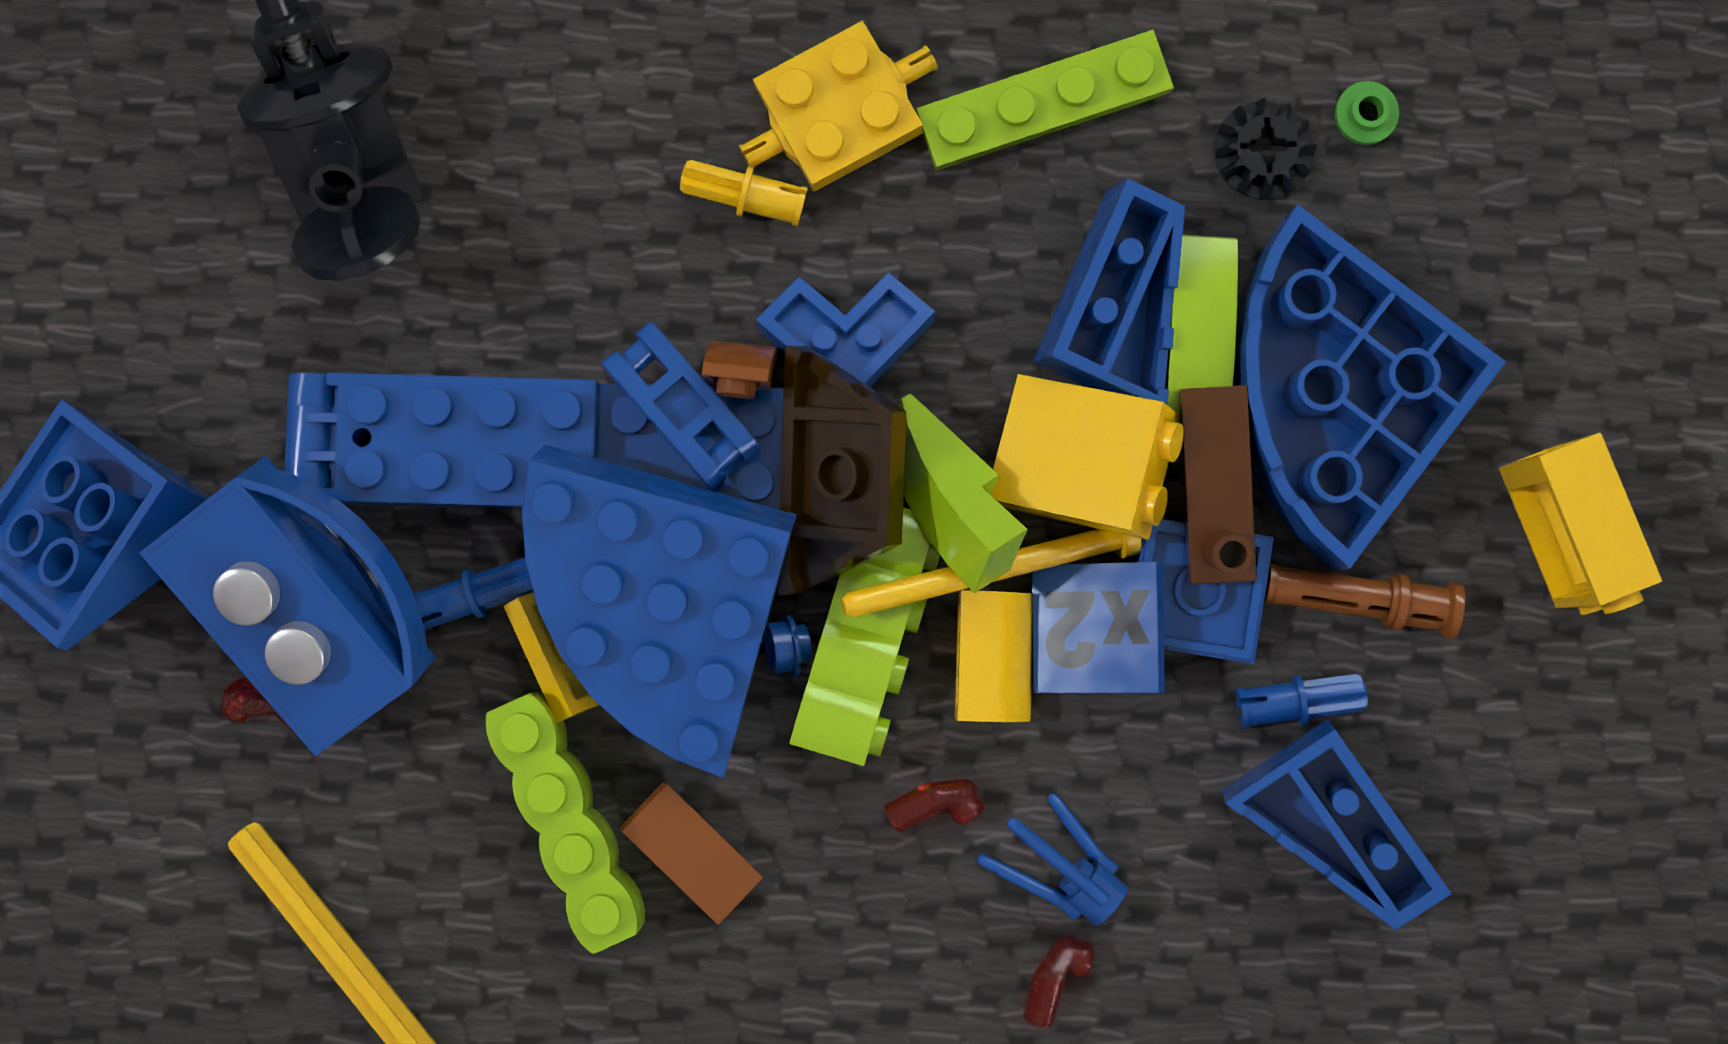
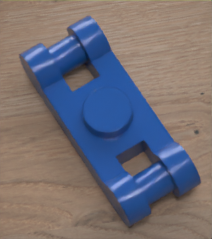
(680, 405)

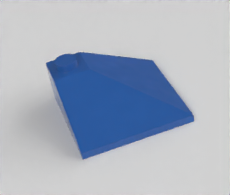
(77, 524)

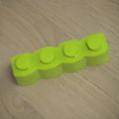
(860, 657)
(574, 837)

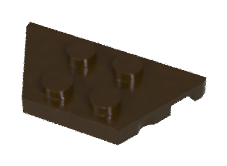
(837, 471)

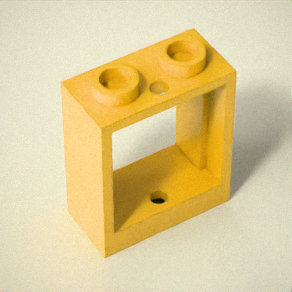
(1581, 526)

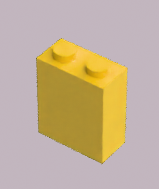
(1086, 456)

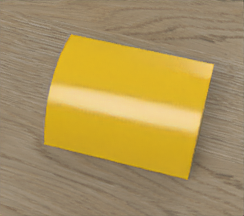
(994, 656)

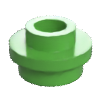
(1353, 125)

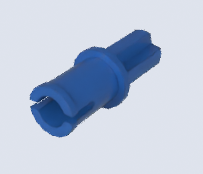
(473, 593)
(1301, 700)

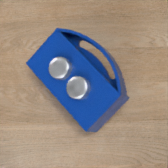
(294, 602)

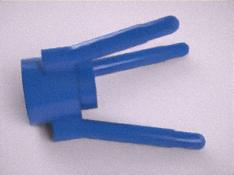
(1088, 886)

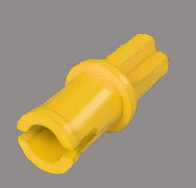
(744, 191)

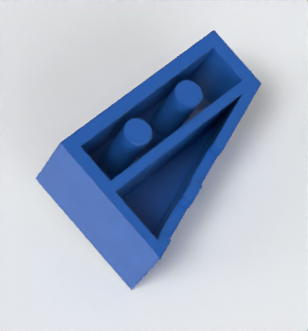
(1119, 298)
(1338, 822)

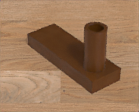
(1217, 484)

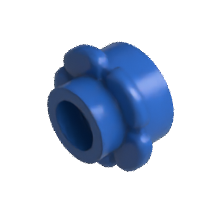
(787, 646)

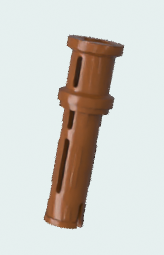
(1392, 601)

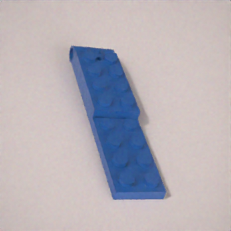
(473, 437)

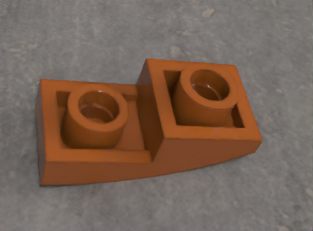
(739, 368)
(690, 853)

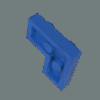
(862, 340)

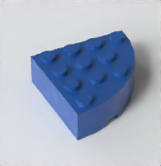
(1345, 385)
(653, 595)

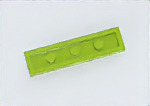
(1044, 100)

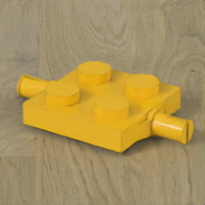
(838, 106)

